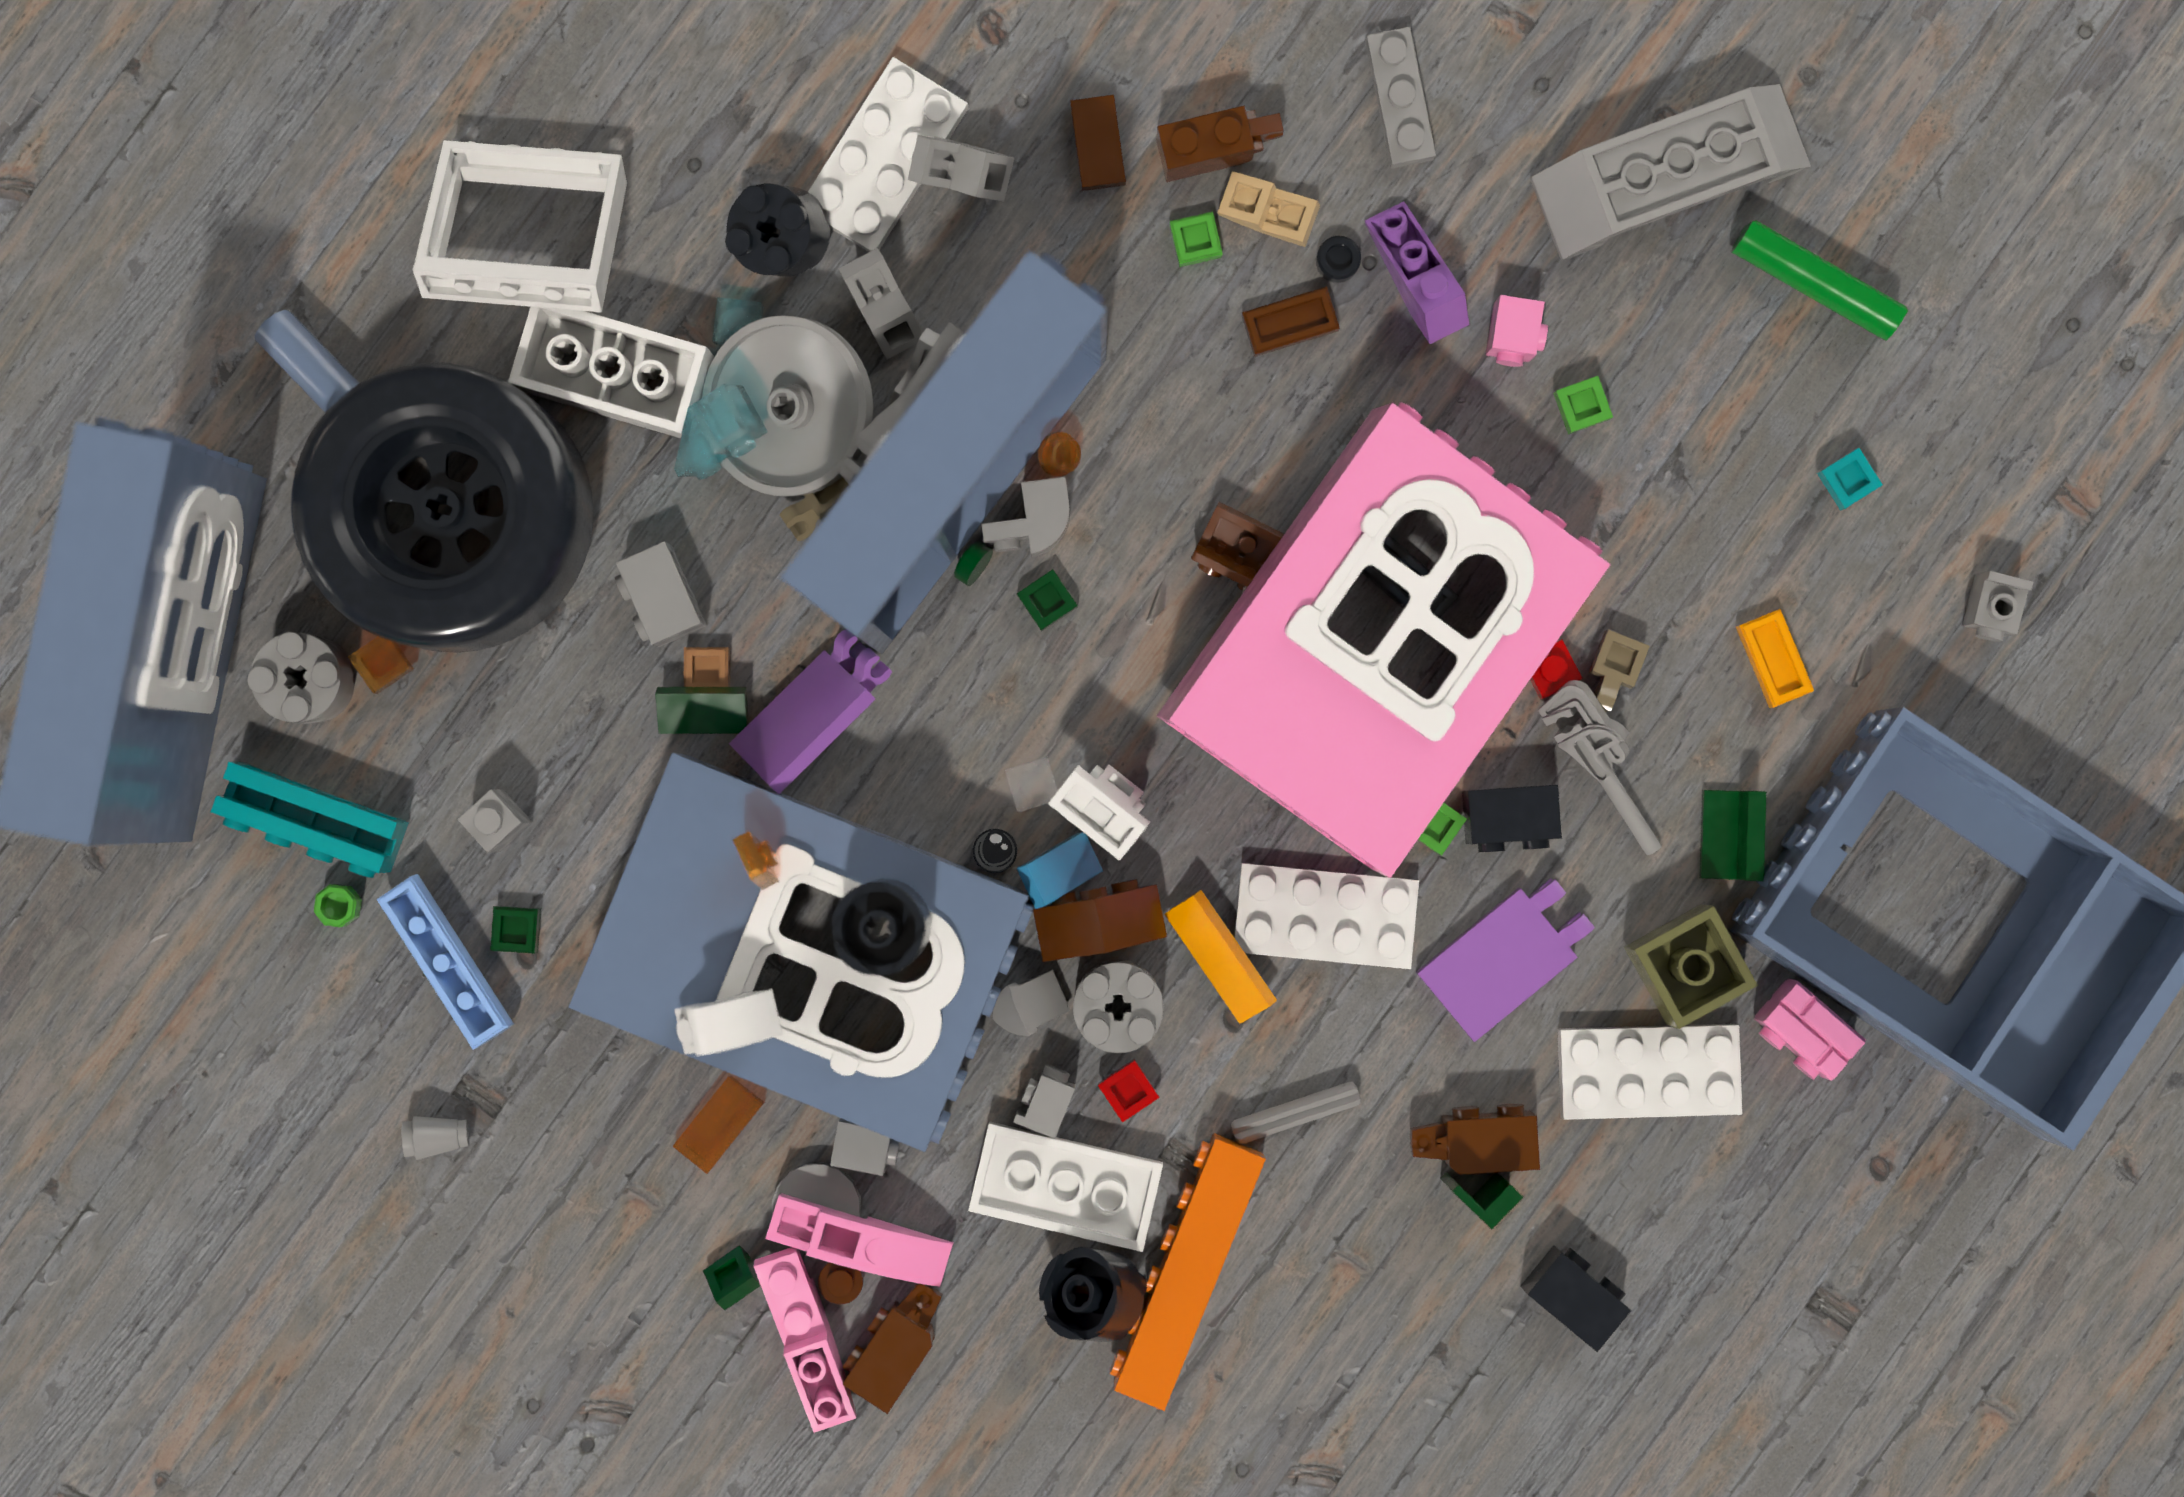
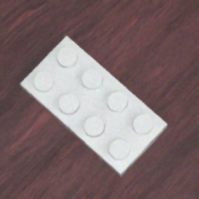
(867, 174)
(1326, 915)
(1649, 1071)
(1066, 1186)

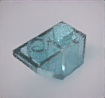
(715, 429)

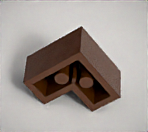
(1099, 921)

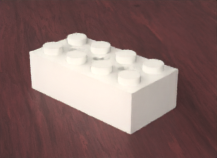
(599, 344)

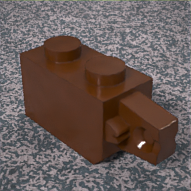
(1214, 141)
(1481, 1141)
(895, 1349)

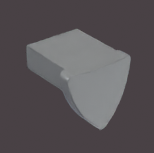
(1030, 1004)

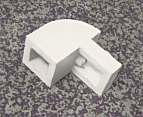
(728, 1023)

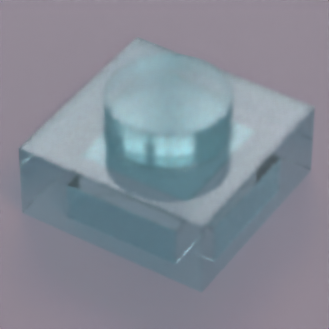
(732, 316)

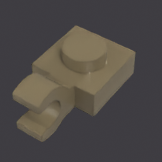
(811, 508)
(1618, 664)

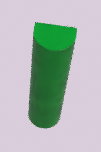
(1819, 280)

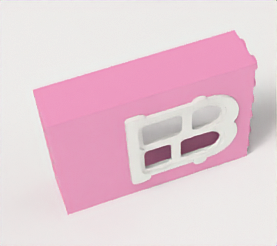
(1332, 725)

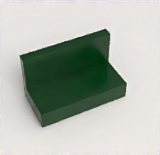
(1733, 835)
(1491, 1201)

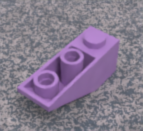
(1419, 273)

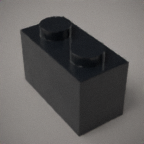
(1512, 815)
(1575, 1298)

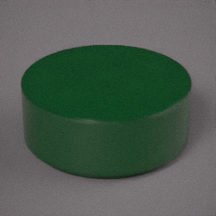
(973, 563)

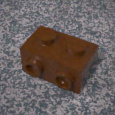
(1235, 545)

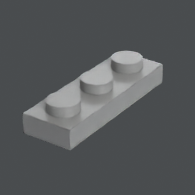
(1400, 97)

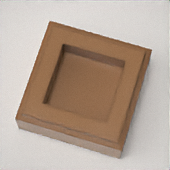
(706, 667)

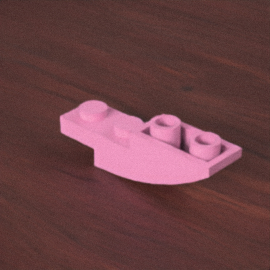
(859, 1242)
(806, 1338)

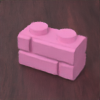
(1808, 1030)

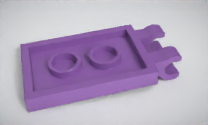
(811, 712)
(1503, 959)

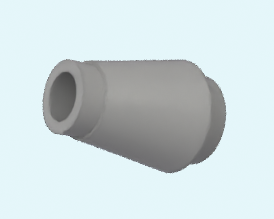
(433, 1136)

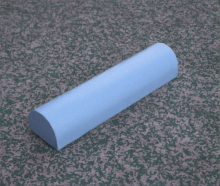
(445, 961)

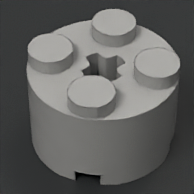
(276, 678)
(1137, 1023)

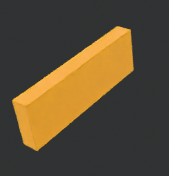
(1220, 957)

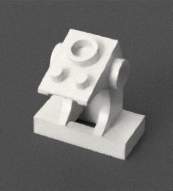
(1103, 807)

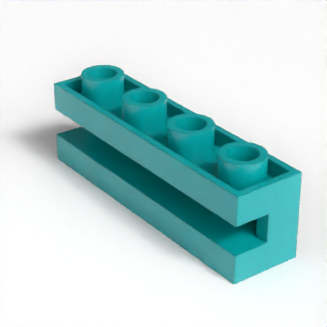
(309, 818)

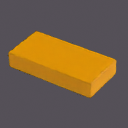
(1774, 658)

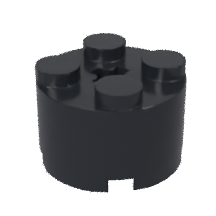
(754, 227)
(854, 927)
(1092, 1294)

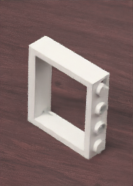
(513, 282)

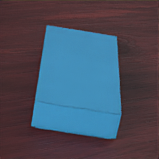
(1059, 870)

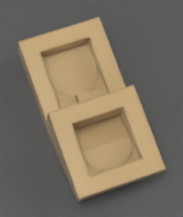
(1268, 209)

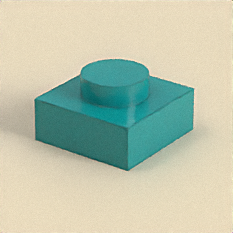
(1849, 479)

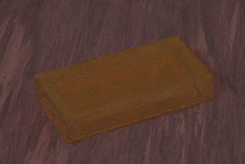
(718, 1124)

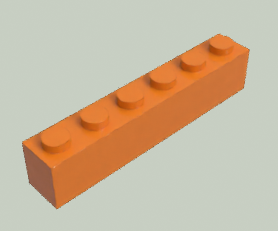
(1188, 1270)

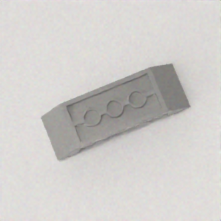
(1669, 167)

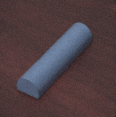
(304, 359)

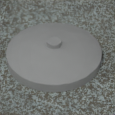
(807, 395)

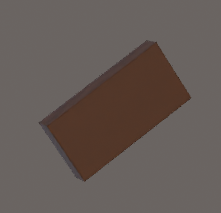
(1098, 142)
(1290, 321)

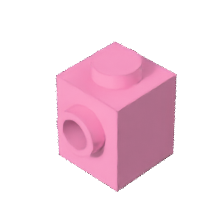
(1516, 330)

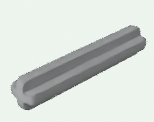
(1295, 1112)

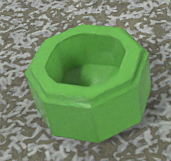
(337, 905)

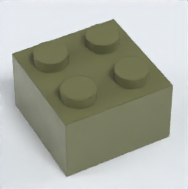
(1690, 966)

